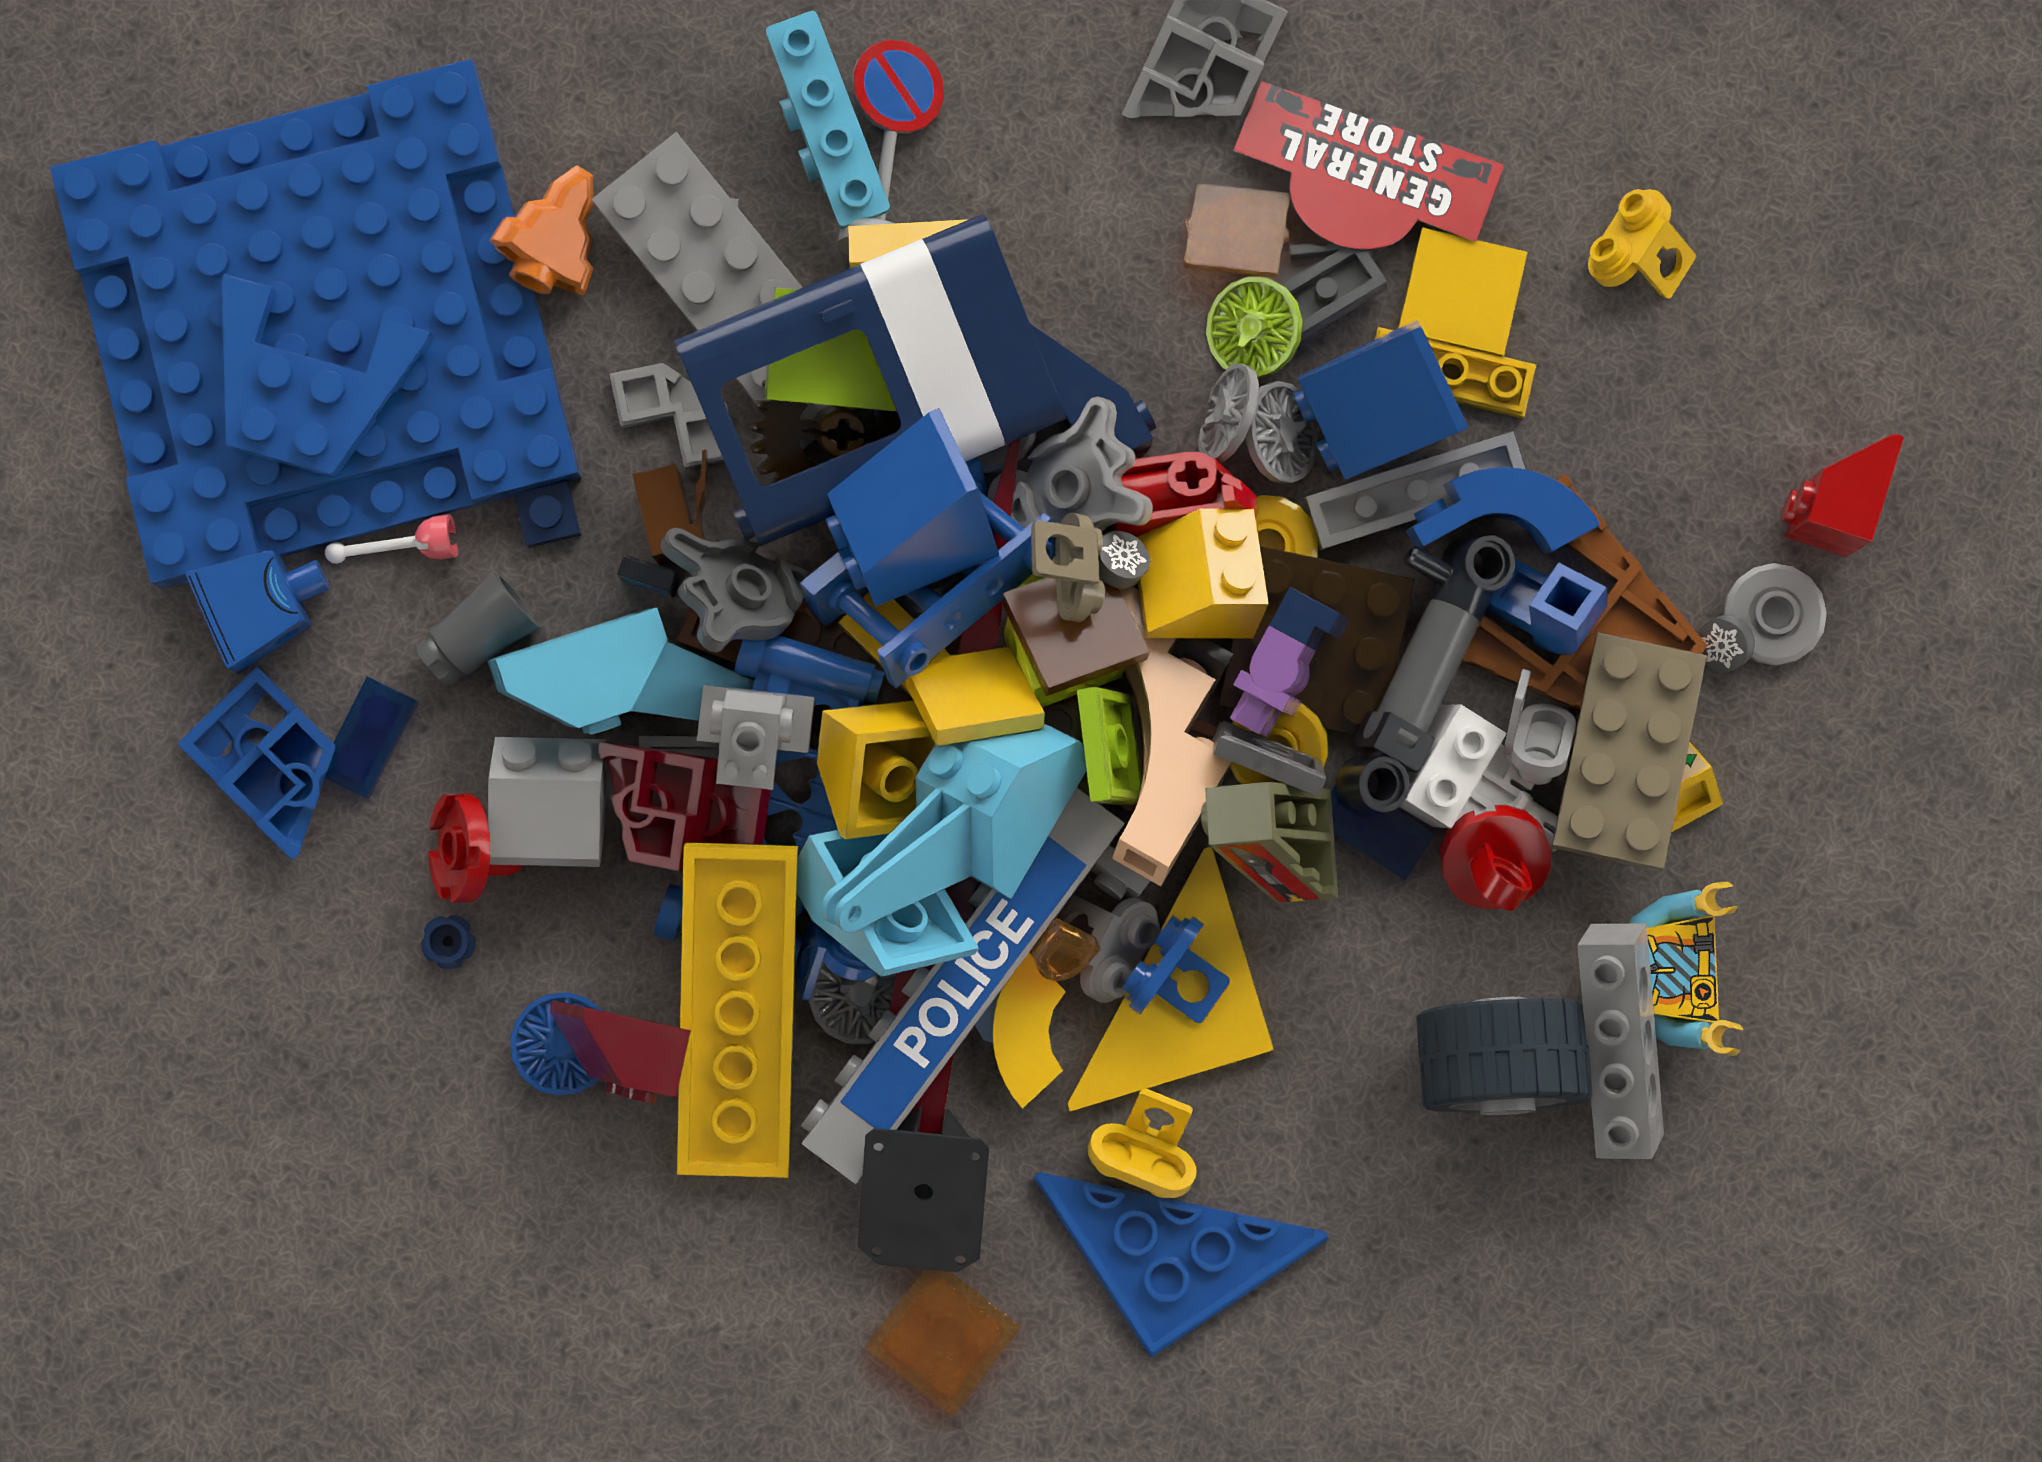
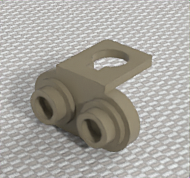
(1076, 564)

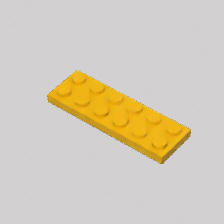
(737, 1008)

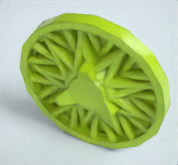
(1254, 325)

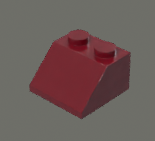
(625, 1051)

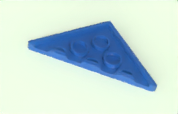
(1170, 1258)

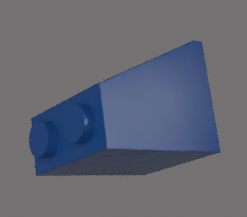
(1379, 402)
(911, 514)

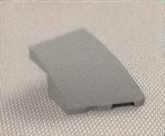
(1194, 68)

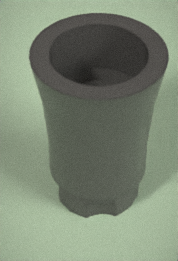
(477, 629)

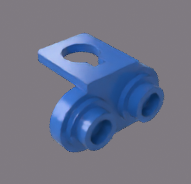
(821, 946)
(1156, 979)

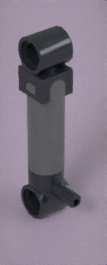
(1398, 731)

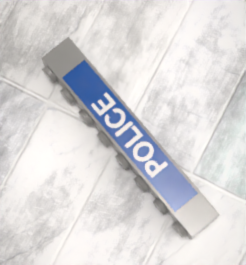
(955, 993)

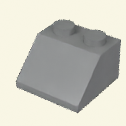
(547, 801)

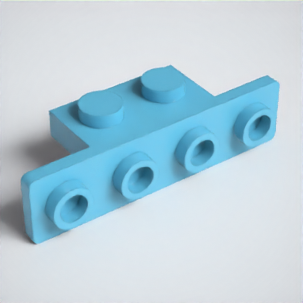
(826, 119)

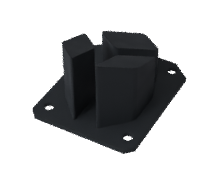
(923, 1196)

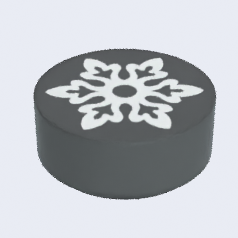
(1122, 560)
(1728, 642)

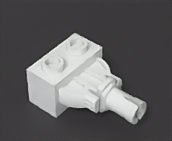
(1468, 774)

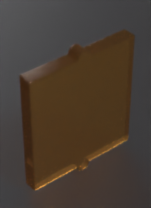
(1237, 230)

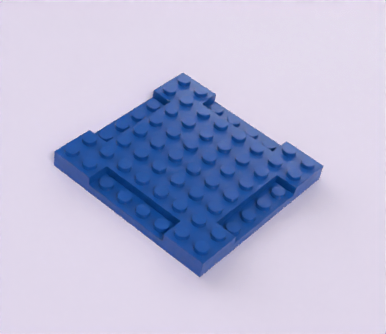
(351, 222)

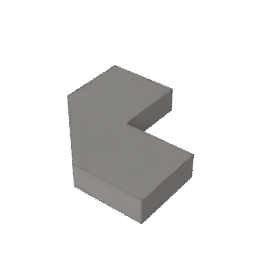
(661, 394)

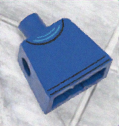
(255, 604)

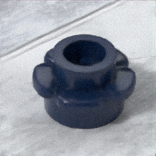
(434, 936)

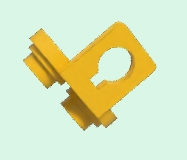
(1634, 242)
(1145, 1154)

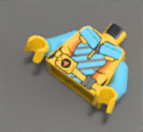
(1686, 968)

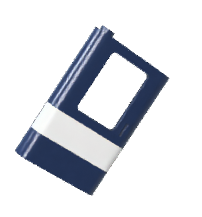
(942, 336)

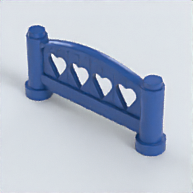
(802, 670)

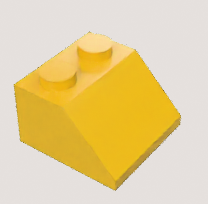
(1204, 577)
(871, 765)

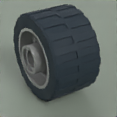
(1503, 1055)

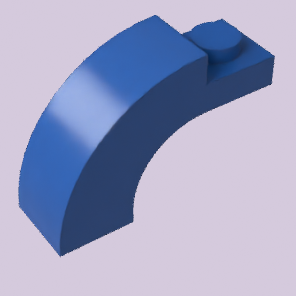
(1523, 496)

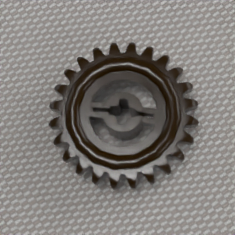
(784, 428)

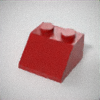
(1843, 501)

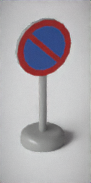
(899, 93)

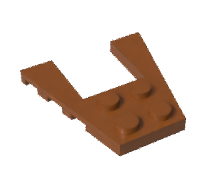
(1633, 612)

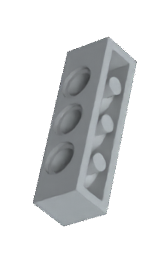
(1621, 1040)

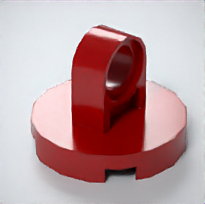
(463, 852)
(1495, 858)

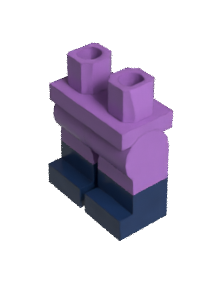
(1282, 660)

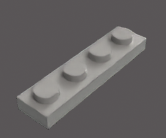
(1397, 494)

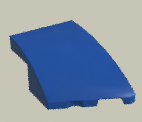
(275, 778)

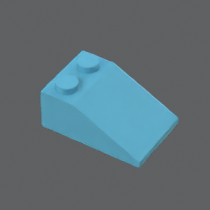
(899, 942)

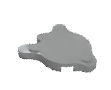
(1082, 474)

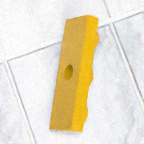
(1485, 378)

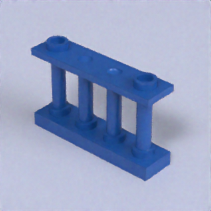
(946, 617)

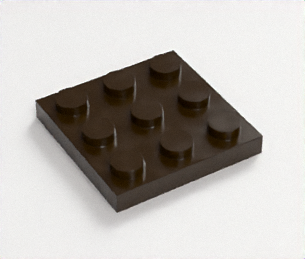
(1345, 673)

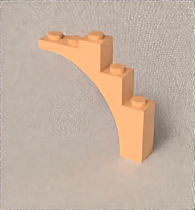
(1175, 764)

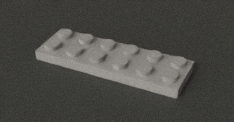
(696, 244)

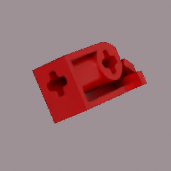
(1182, 485)

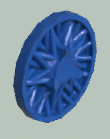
(543, 1051)

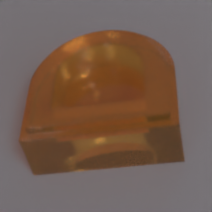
(1063, 951)

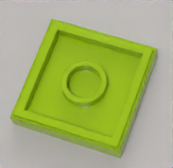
(1110, 746)

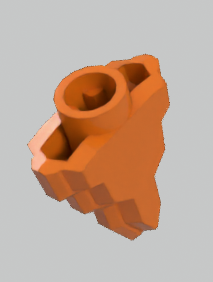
(551, 236)

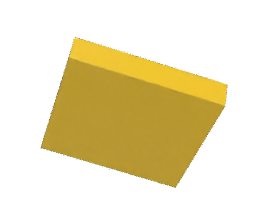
(1463, 291)
(975, 697)

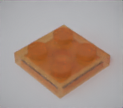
(943, 1337)

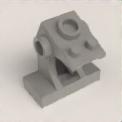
(752, 730)

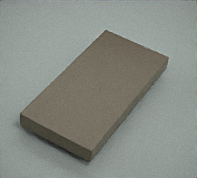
(1629, 752)

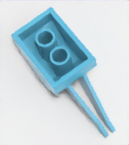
(610, 671)
(976, 816)

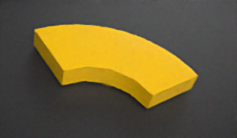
(1022, 1032)

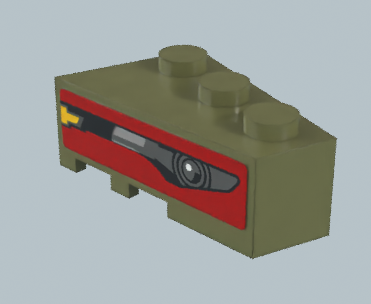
(1275, 838)

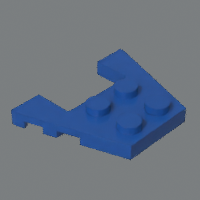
(298, 405)

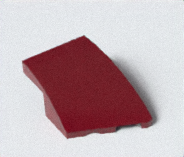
(676, 801)

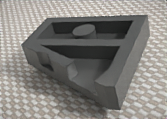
(1328, 282)

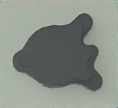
(734, 588)

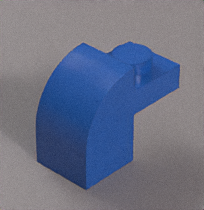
(1552, 608)

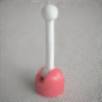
(430, 539)

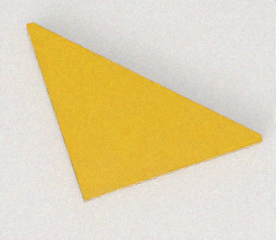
(1164, 1041)

